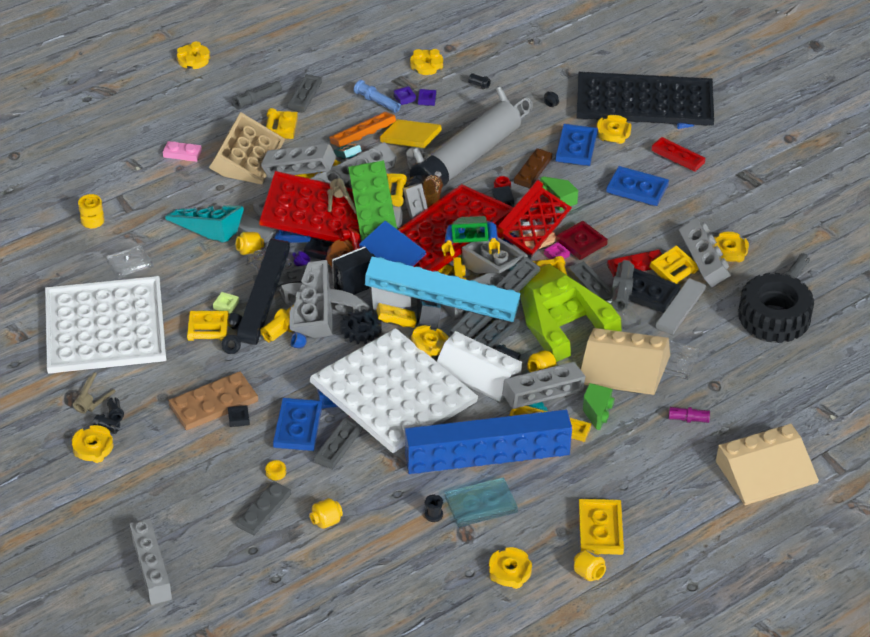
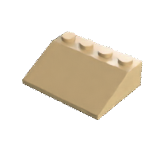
(245, 149)
(625, 360)
(766, 464)

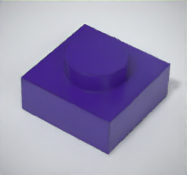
(404, 95)
(427, 97)

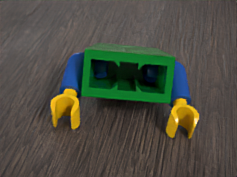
(471, 230)

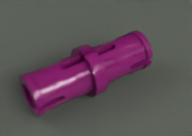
(689, 414)

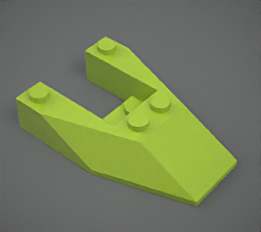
(557, 299)

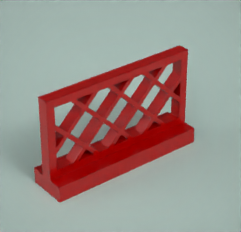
(522, 207)

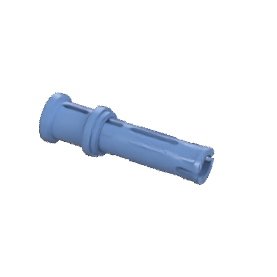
(371, 93)

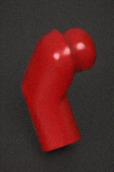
(353, 236)

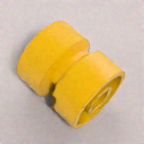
(91, 211)

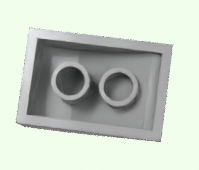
(478, 260)

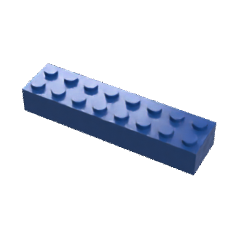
(487, 441)

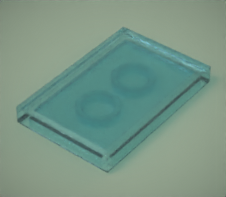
(481, 502)

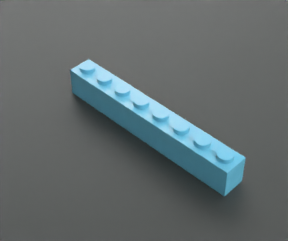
(442, 289)

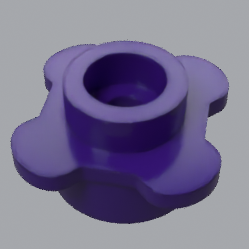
(300, 258)

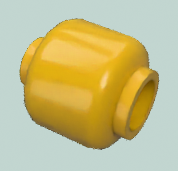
(249, 243)
(540, 361)
(326, 513)
(589, 565)

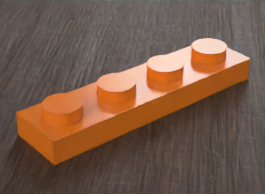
(362, 129)

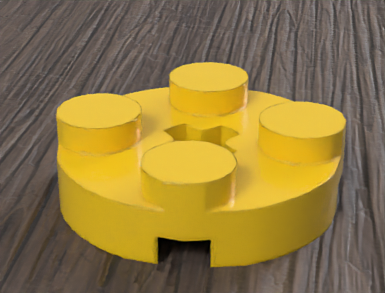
(193, 55)
(420, 57)
(617, 135)
(739, 246)
(429, 340)
(95, 452)
(510, 577)

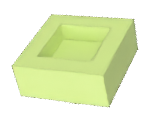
(226, 302)

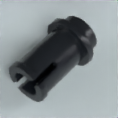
(483, 82)
(502, 348)
(115, 411)
(101, 420)

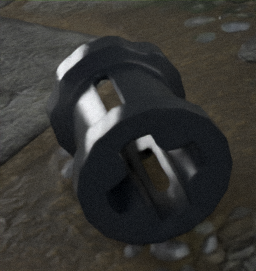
(433, 504)

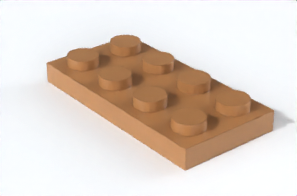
(212, 400)

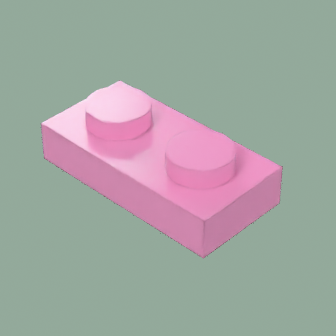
(182, 151)

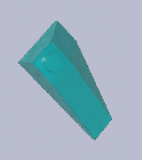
(209, 222)

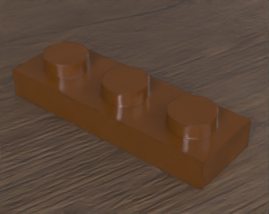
(533, 168)

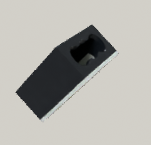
(350, 271)

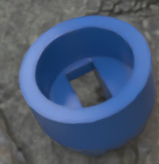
(298, 340)

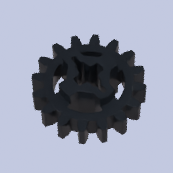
(360, 326)

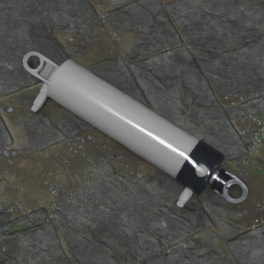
(471, 141)

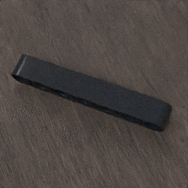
(263, 291)

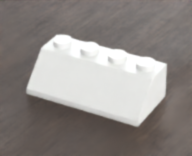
(478, 365)

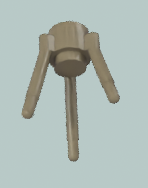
(338, 189)
(85, 401)

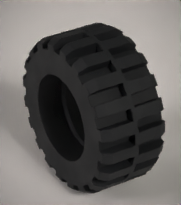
(773, 323)

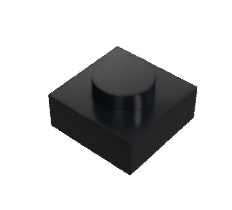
(238, 416)

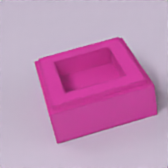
(556, 250)

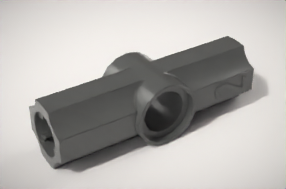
(622, 285)

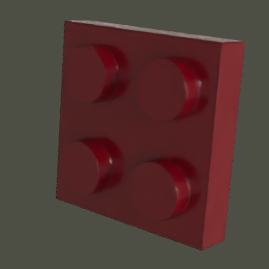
(581, 240)

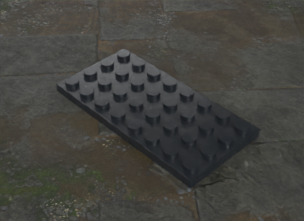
(646, 98)

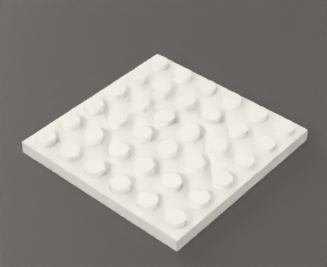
(104, 324)
(393, 388)

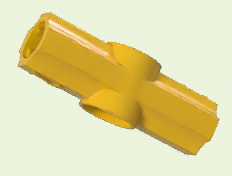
(277, 326)

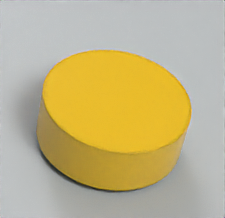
(275, 470)

